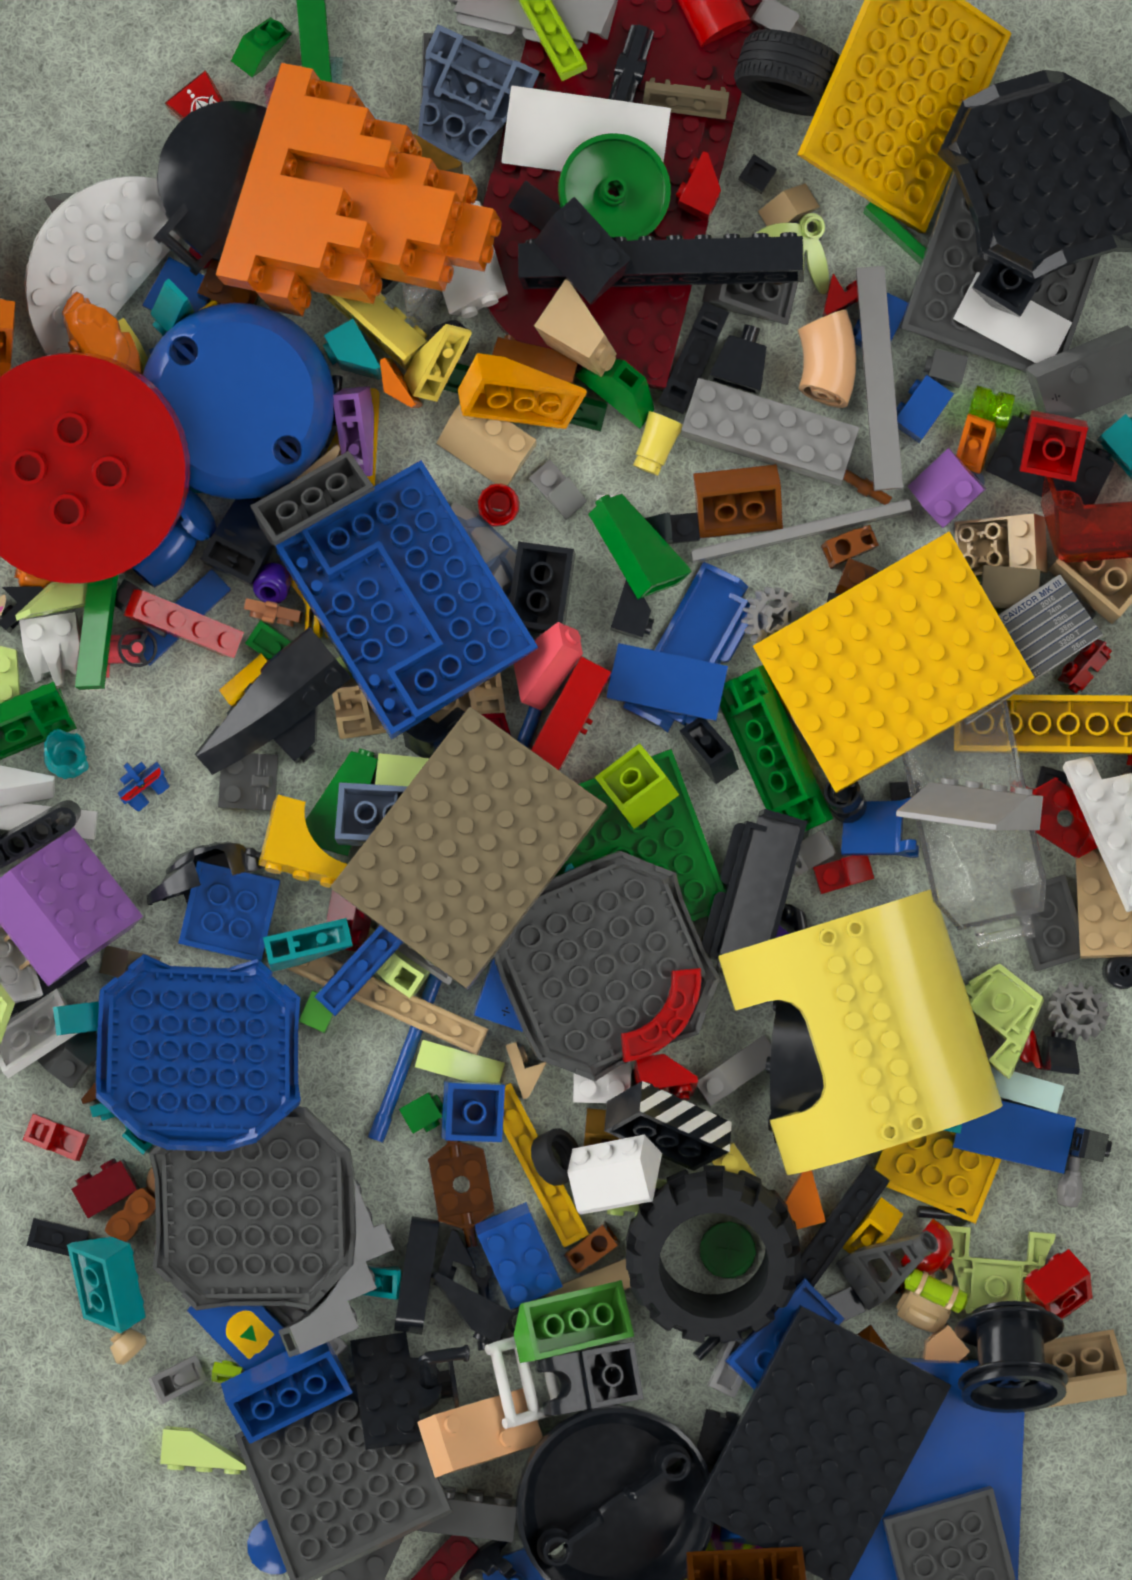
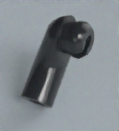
(794, 917)

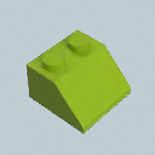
(637, 785)

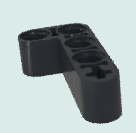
(31, 837)
(416, 1275)

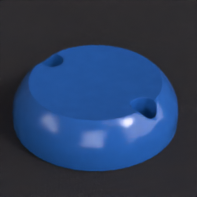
(244, 397)

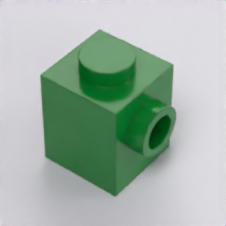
(423, 1113)

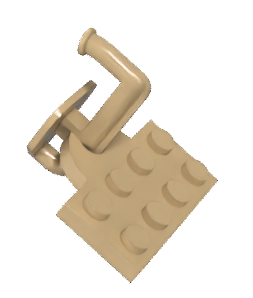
(1102, 918)

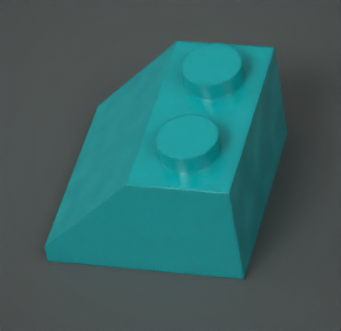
(350, 351)

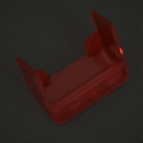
(1086, 531)

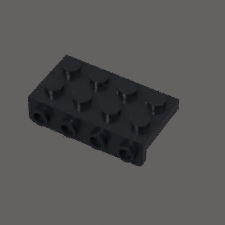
(1006, 463)

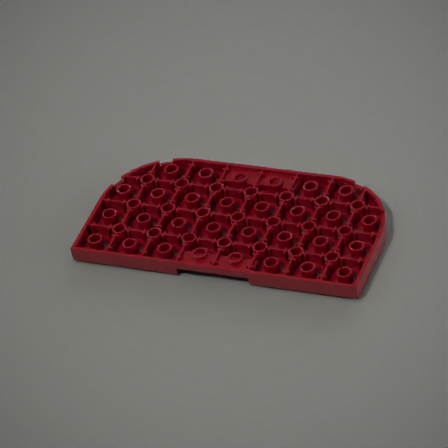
(640, 320)

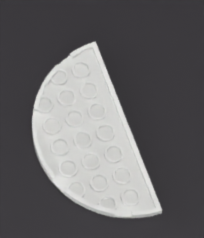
(93, 246)

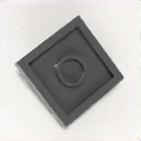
(249, 783)

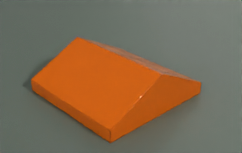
(395, 384)

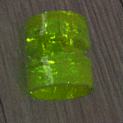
(992, 406)

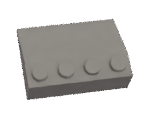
(975, 806)

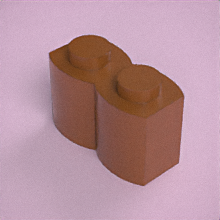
(127, 1222)

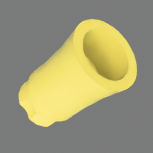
(656, 442)

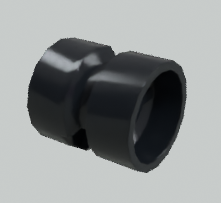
(847, 804)

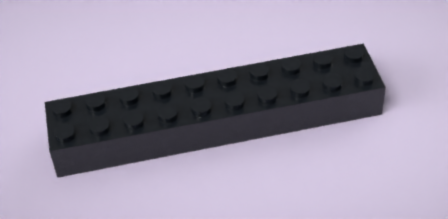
(685, 261)

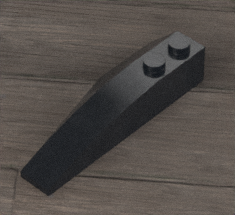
(280, 696)

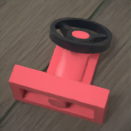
(130, 649)

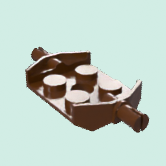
(464, 1208)

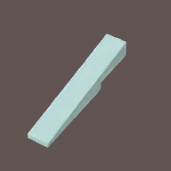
(1029, 1090)

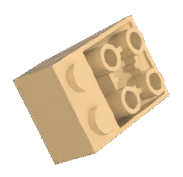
(1004, 542)

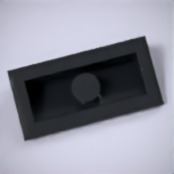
(534, 205)

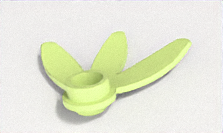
(814, 251)

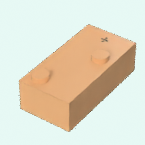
(475, 1434)

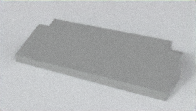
(504, 16)

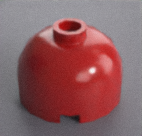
(941, 1258)

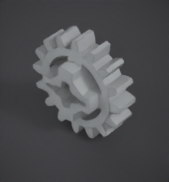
(769, 617)
(1077, 1011)

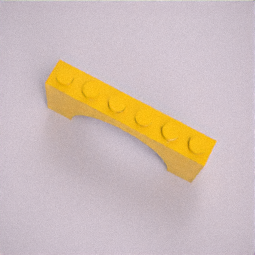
(292, 849)

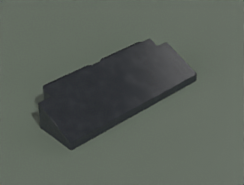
(757, 883)

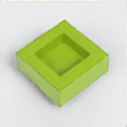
(224, 1371)

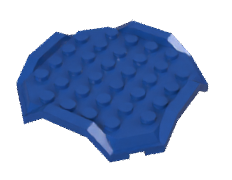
(198, 1053)

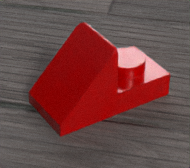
(837, 298)
(843, 873)

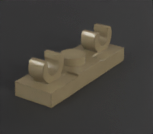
(687, 99)

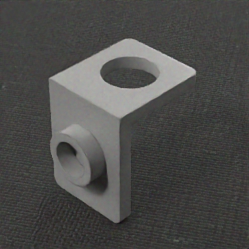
(813, 851)

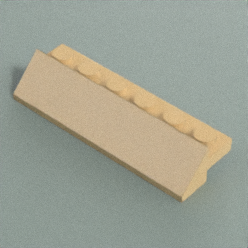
(358, 719)

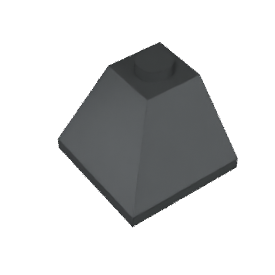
(72, 1058)

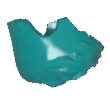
(65, 754)

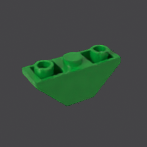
(623, 389)

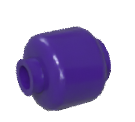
(272, 583)

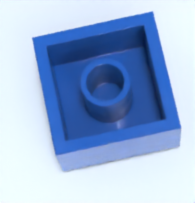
(473, 1111)

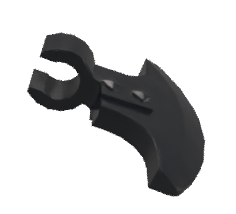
(488, 1561)

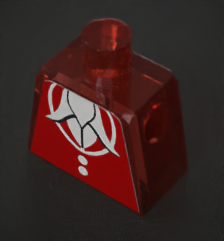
(193, 96)

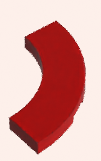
(669, 1021)

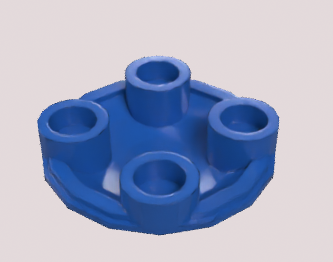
(264, 1551)

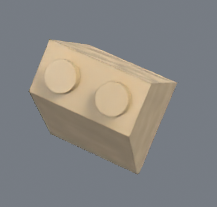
(573, 331)

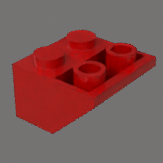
(665, 1075)

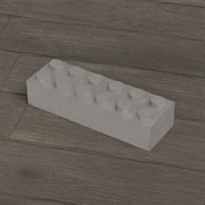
(769, 432)

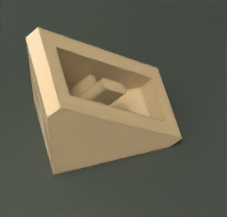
(789, 206)

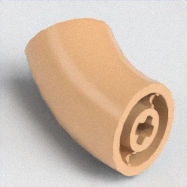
(828, 359)

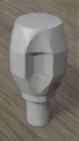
(1070, 1184)

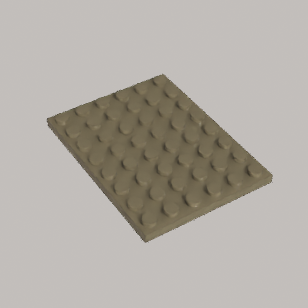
(468, 847)

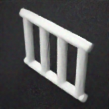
(534, 1411)

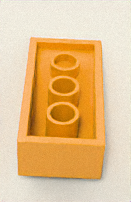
(517, 393)

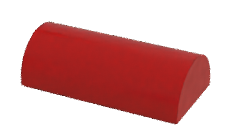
(714, 18)

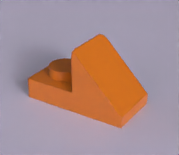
(975, 442)

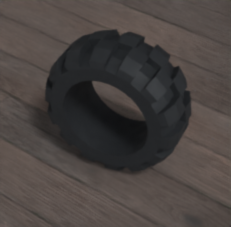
(713, 1314)

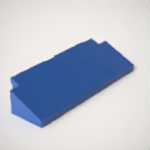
(703, 628)

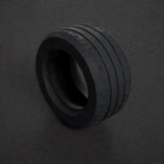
(785, 70)

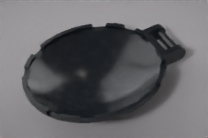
(204, 175)

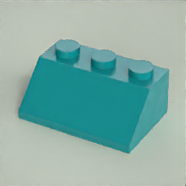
(107, 1282)

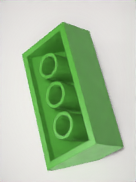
(572, 1322)

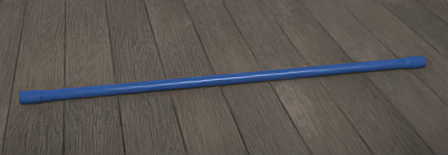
(384, 1115)

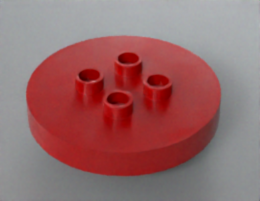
(86, 467)

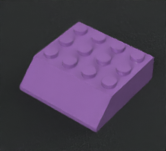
(63, 907)

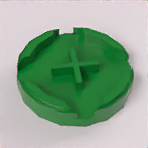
(727, 1250)

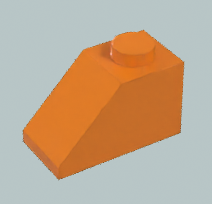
(804, 1201)

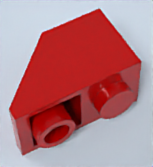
(702, 190)

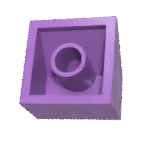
(946, 488)

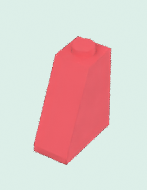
(548, 666)

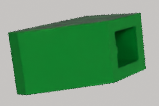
(260, 46)

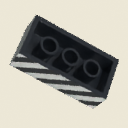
(673, 1125)

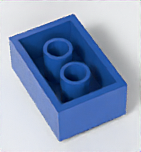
(518, 1255)

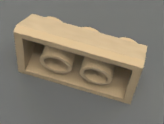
(487, 445)
(1100, 583)
(1091, 1364)

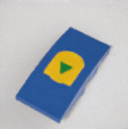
(244, 1332)

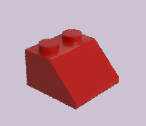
(1053, 446)
(1059, 1285)

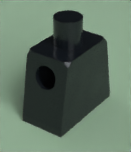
(741, 362)

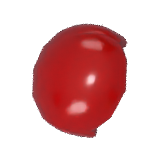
(499, 497)

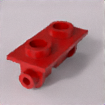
(1076, 672)

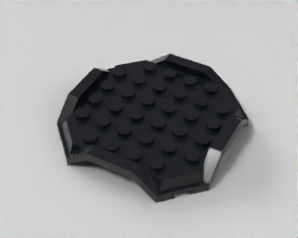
(1044, 172)

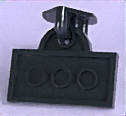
(399, 1388)

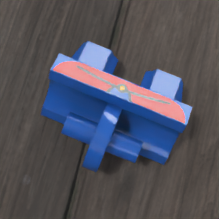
(133, 793)

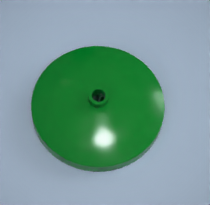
(625, 167)

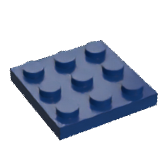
(229, 912)

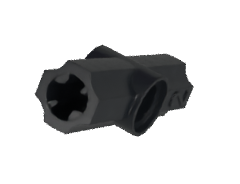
(631, 64)

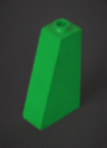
(637, 547)
(321, 821)

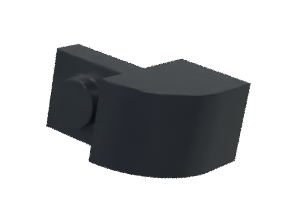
(428, 735)

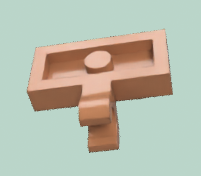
(270, 610)

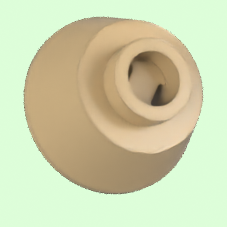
(127, 1345)

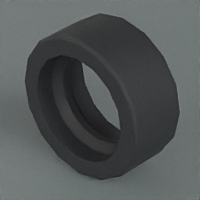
(544, 1159)

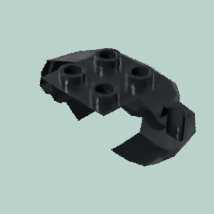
(182, 872)

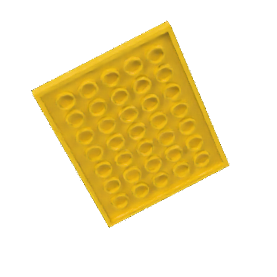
(897, 100)
(893, 662)

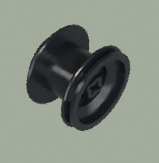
(1011, 1358)

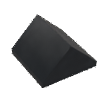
(1004, 289)

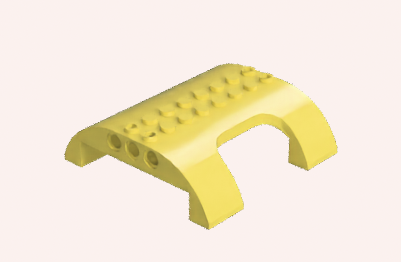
(884, 1025)

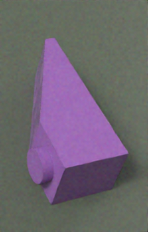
(356, 424)

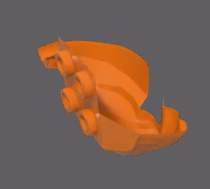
(98, 332)

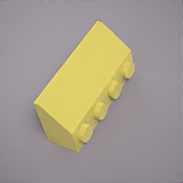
(383, 327)

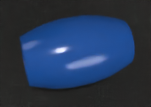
(168, 557)

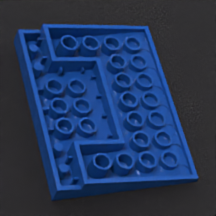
(406, 599)
(958, 1455)

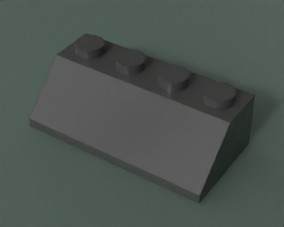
(311, 498)

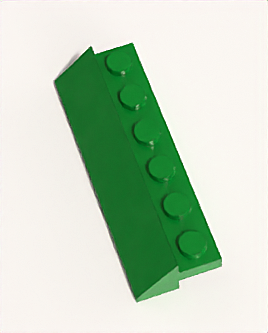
(31, 718)
(772, 748)

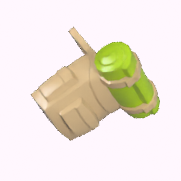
(929, 1301)

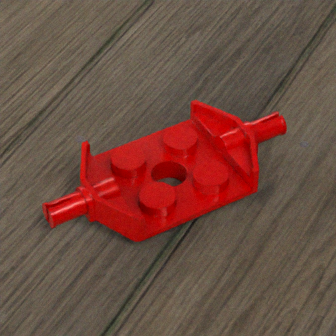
(1076, 837)

